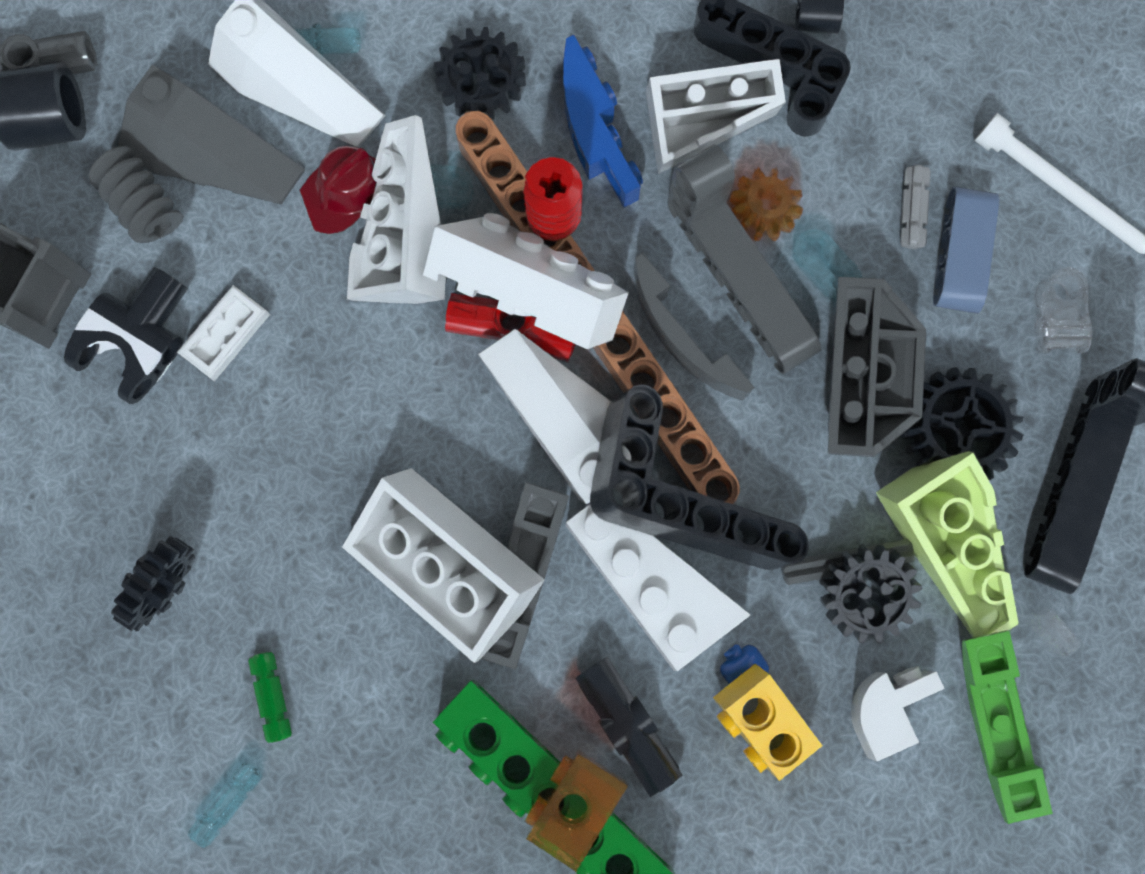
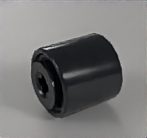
(40, 106)

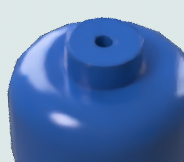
(741, 660)

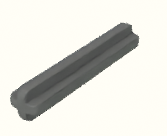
(817, 567)

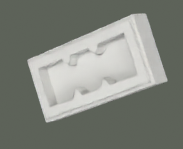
(223, 333)

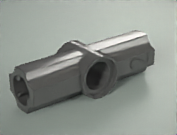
(72, 49)

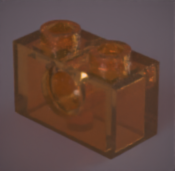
(567, 837)

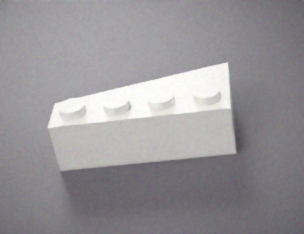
(527, 278)
(660, 590)

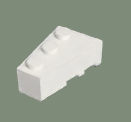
(710, 107)

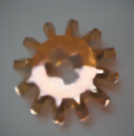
(782, 203)

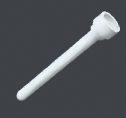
(1000, 137)

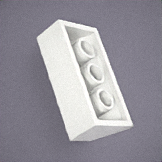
(441, 563)

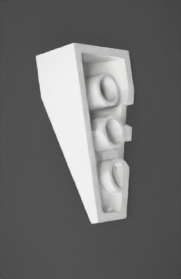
(281, 70)
(398, 223)
(554, 404)

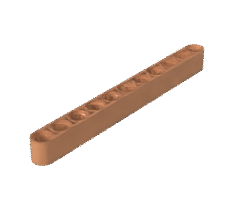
(507, 190)

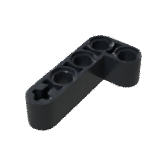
(776, 40)

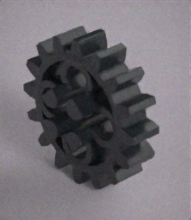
(473, 49)
(153, 583)
(893, 607)

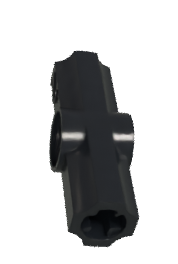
(629, 727)

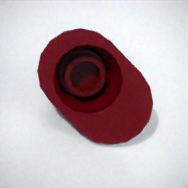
(339, 189)

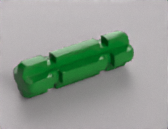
(269, 697)

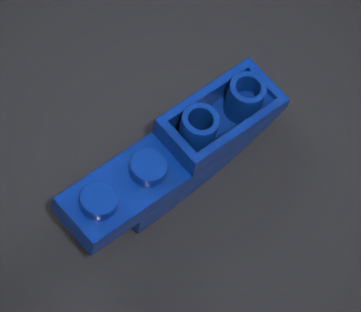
(588, 111)

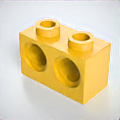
(771, 717)

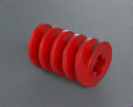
(553, 198)

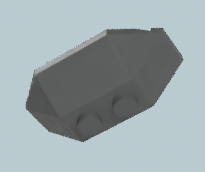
(873, 368)

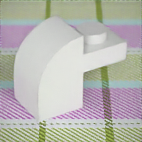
(879, 710)

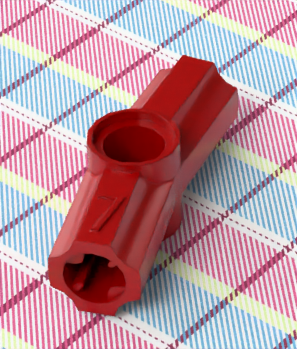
(482, 319)

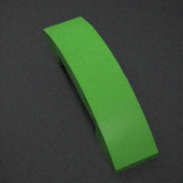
(1001, 727)

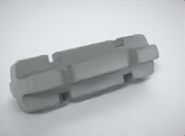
(915, 207)

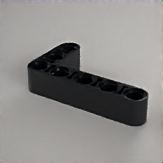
(1087, 477)
(679, 504)

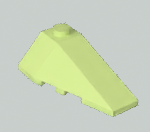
(955, 537)

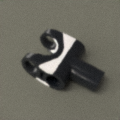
(133, 329)

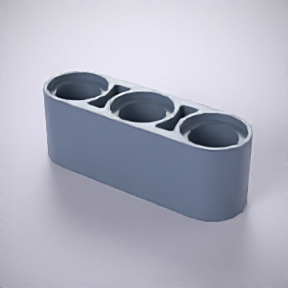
(968, 250)

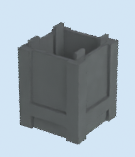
(35, 285)

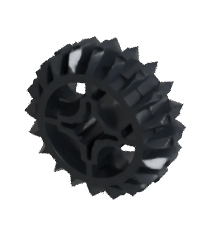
(970, 392)

